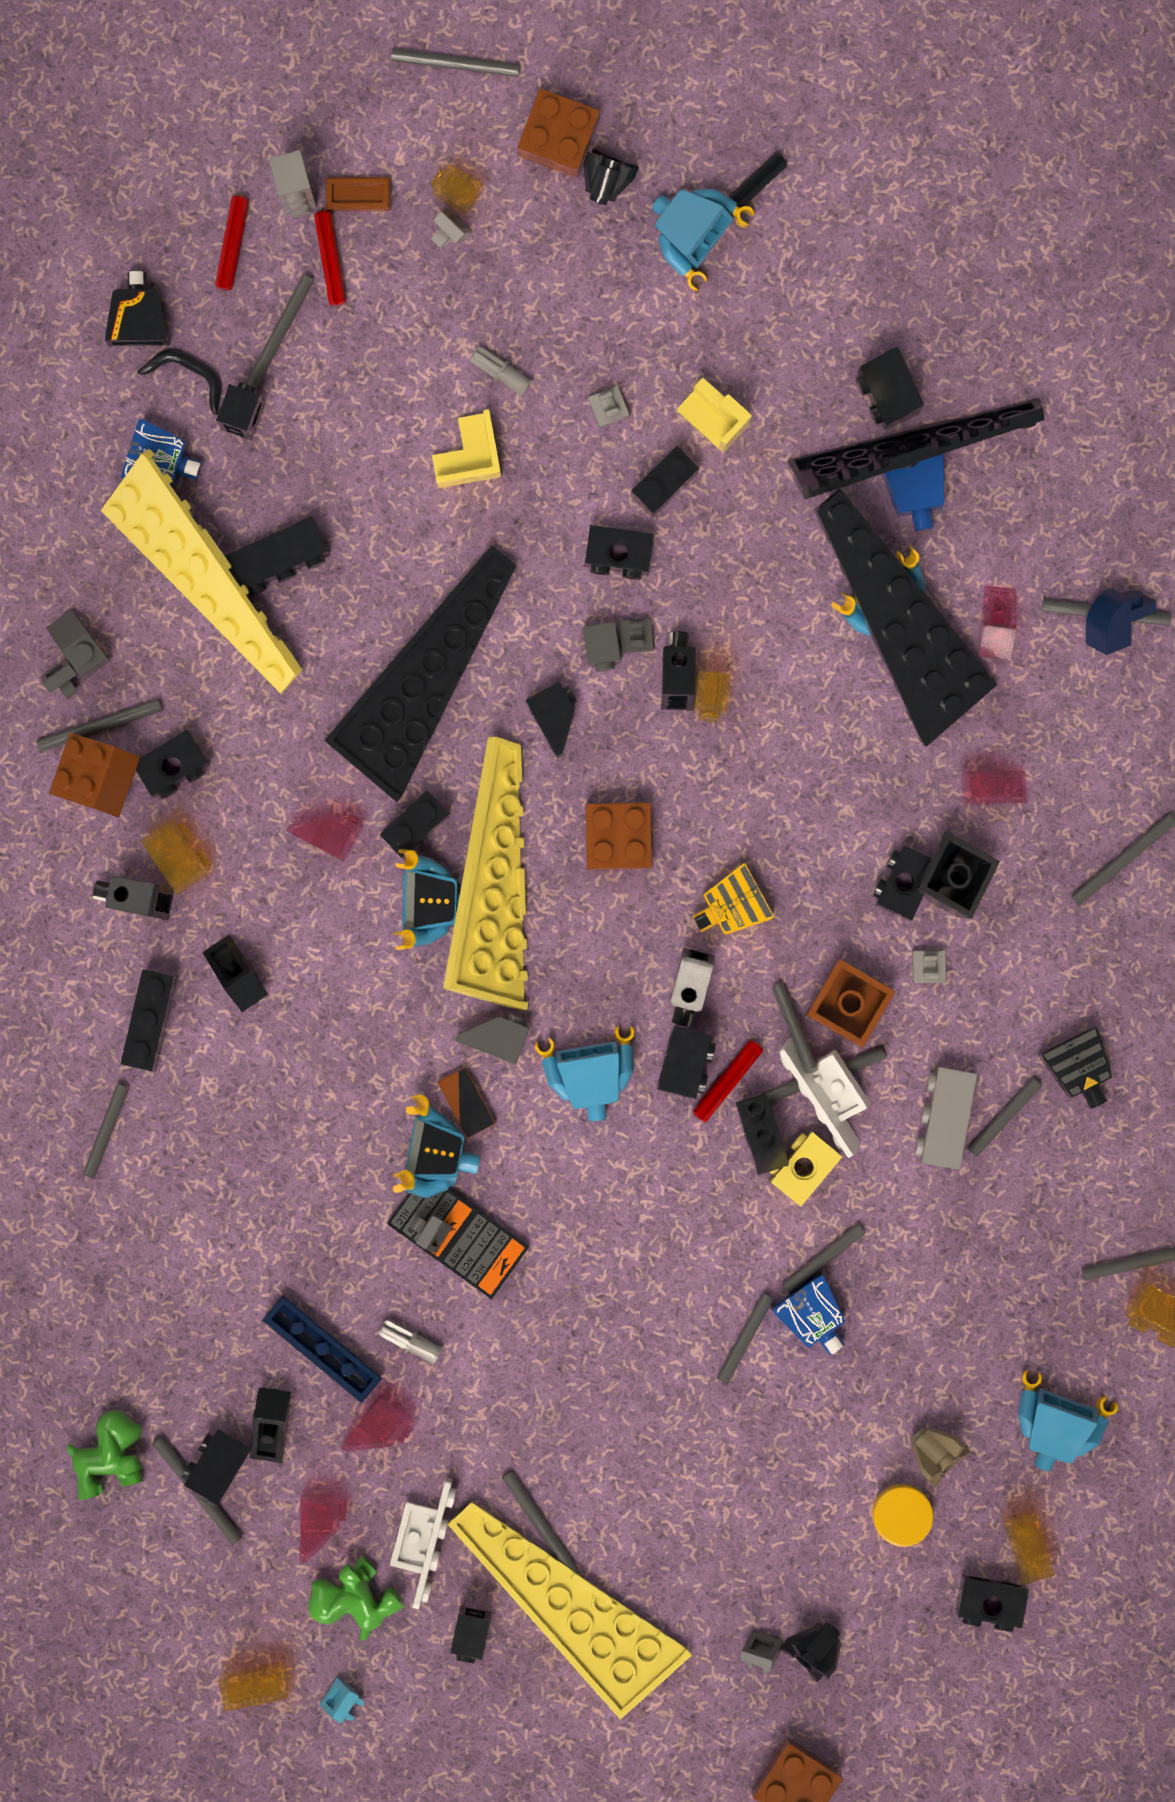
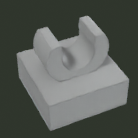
(451, 229)
(608, 407)
(929, 966)

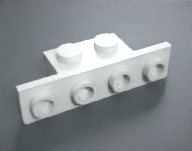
(832, 1093)
(418, 1537)

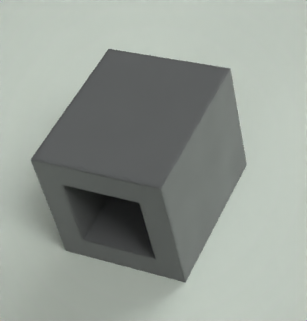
(601, 646)

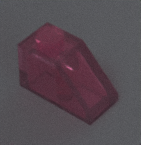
(997, 622)
(993, 787)
(329, 833)
(380, 1427)
(319, 1521)

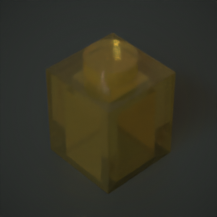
(456, 189)

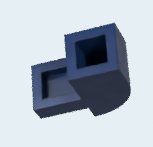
(1112, 616)

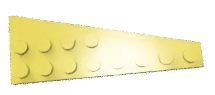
(167, 534)
(488, 928)
(597, 1634)

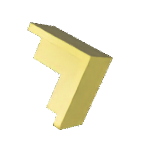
(715, 416)
(478, 458)

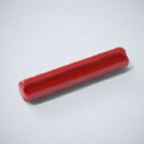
(231, 243)
(330, 258)
(728, 1081)

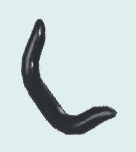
(193, 365)

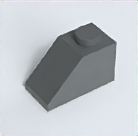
(78, 645)
(498, 1037)

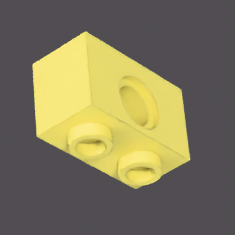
(822, 1159)

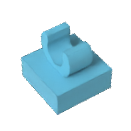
(340, 1700)

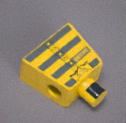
(733, 904)

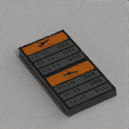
(476, 1244)

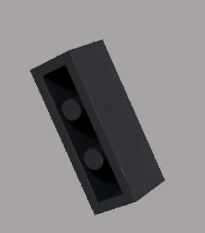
(278, 556)
(148, 1020)

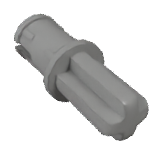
(501, 371)
(410, 1341)

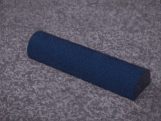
(322, 1349)

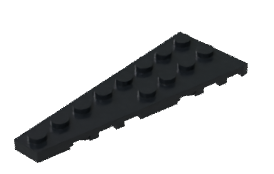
(866, 459)
(921, 650)
(403, 707)

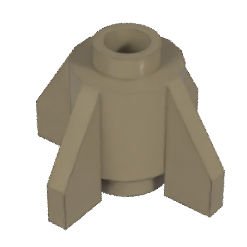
(937, 1453)

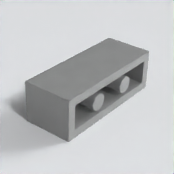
(292, 184)
(946, 1117)

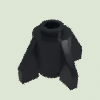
(606, 176)
(816, 1649)

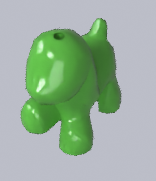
(114, 1435)
(331, 1602)

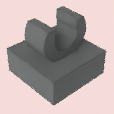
(636, 635)
(60, 678)
(432, 1232)
(761, 1651)

